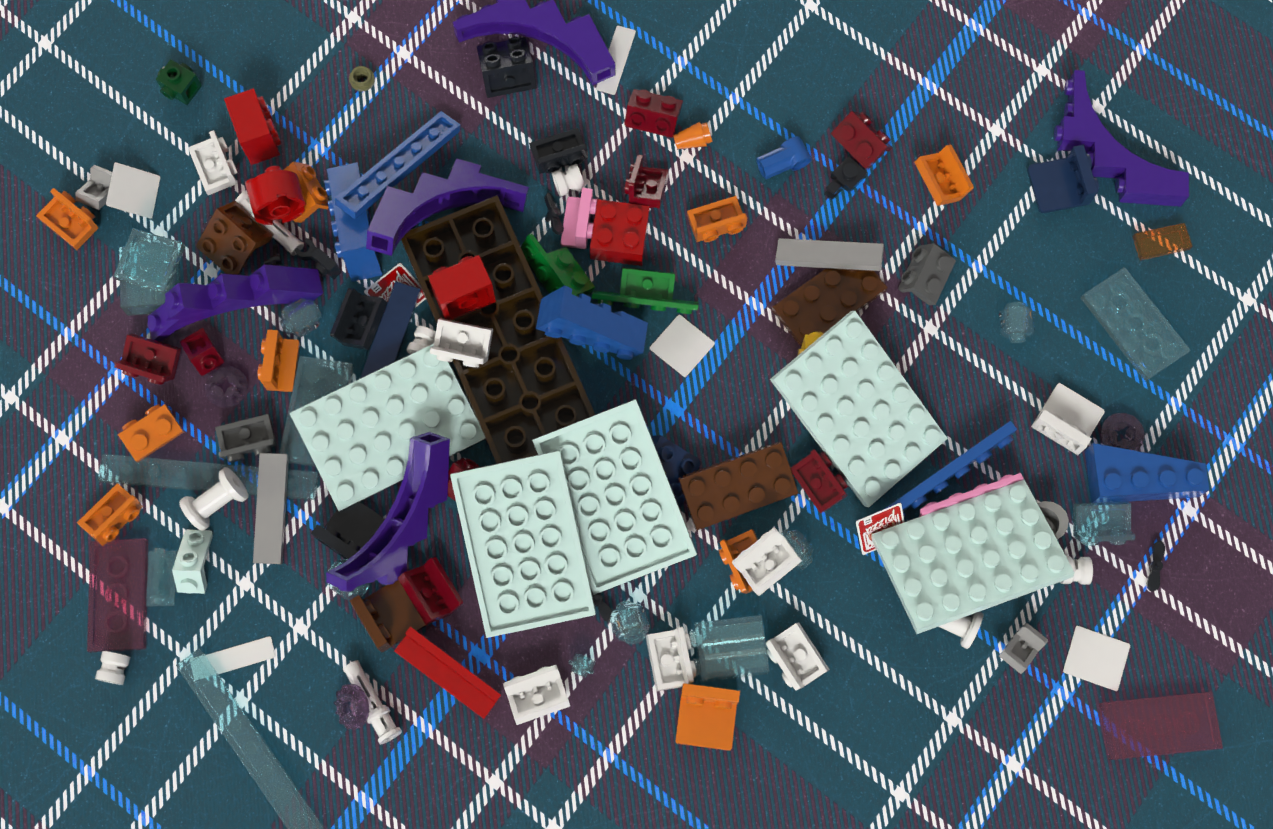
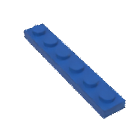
(397, 165)
(957, 468)

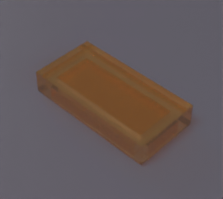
(1162, 241)

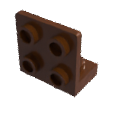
(232, 237)
(387, 615)

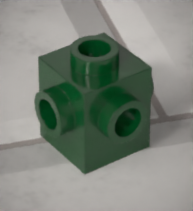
(178, 82)

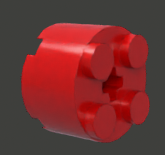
(275, 196)

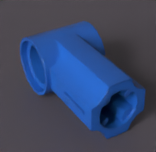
(790, 155)

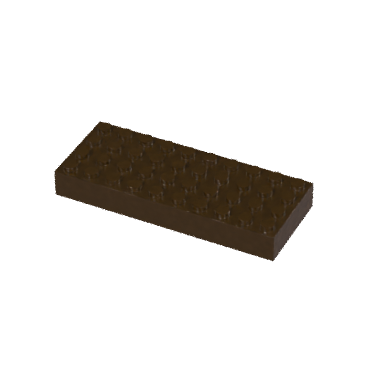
(528, 376)

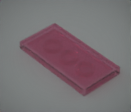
(117, 595)
(1160, 726)

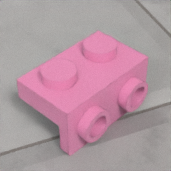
(577, 220)

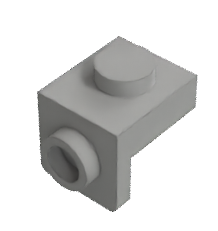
(95, 191)
(1023, 648)

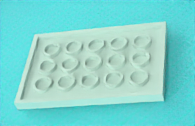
(859, 408)
(365, 428)
(619, 497)
(523, 544)
(971, 556)

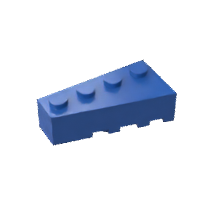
(351, 232)
(591, 324)
(1141, 476)

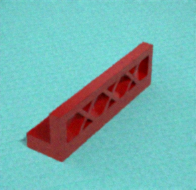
(447, 673)

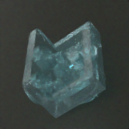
(1102, 523)

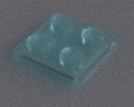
(149, 261)

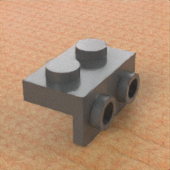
(927, 273)
(246, 437)

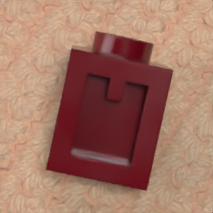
(201, 352)

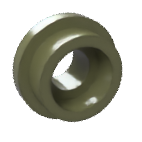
(361, 72)

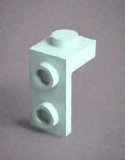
(190, 561)

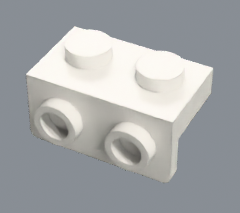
(212, 165)
(461, 342)
(766, 561)
(796, 657)
(670, 659)
(536, 694)

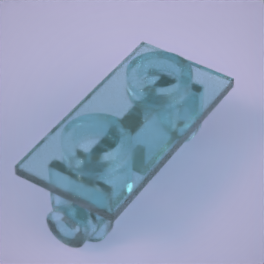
(160, 578)

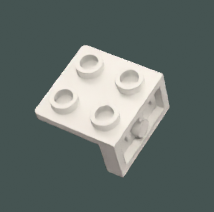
(1068, 419)

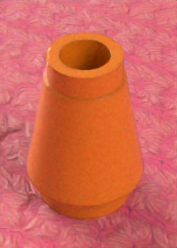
(693, 136)

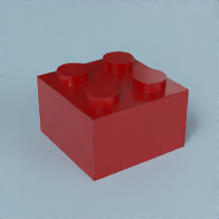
(253, 126)
(619, 232)
(462, 287)

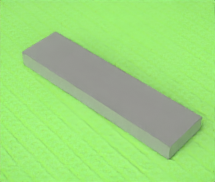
(829, 254)
(271, 508)

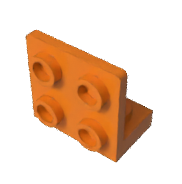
(707, 717)

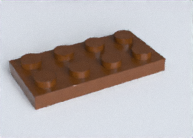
(827, 300)
(738, 485)

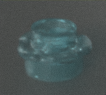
(582, 665)

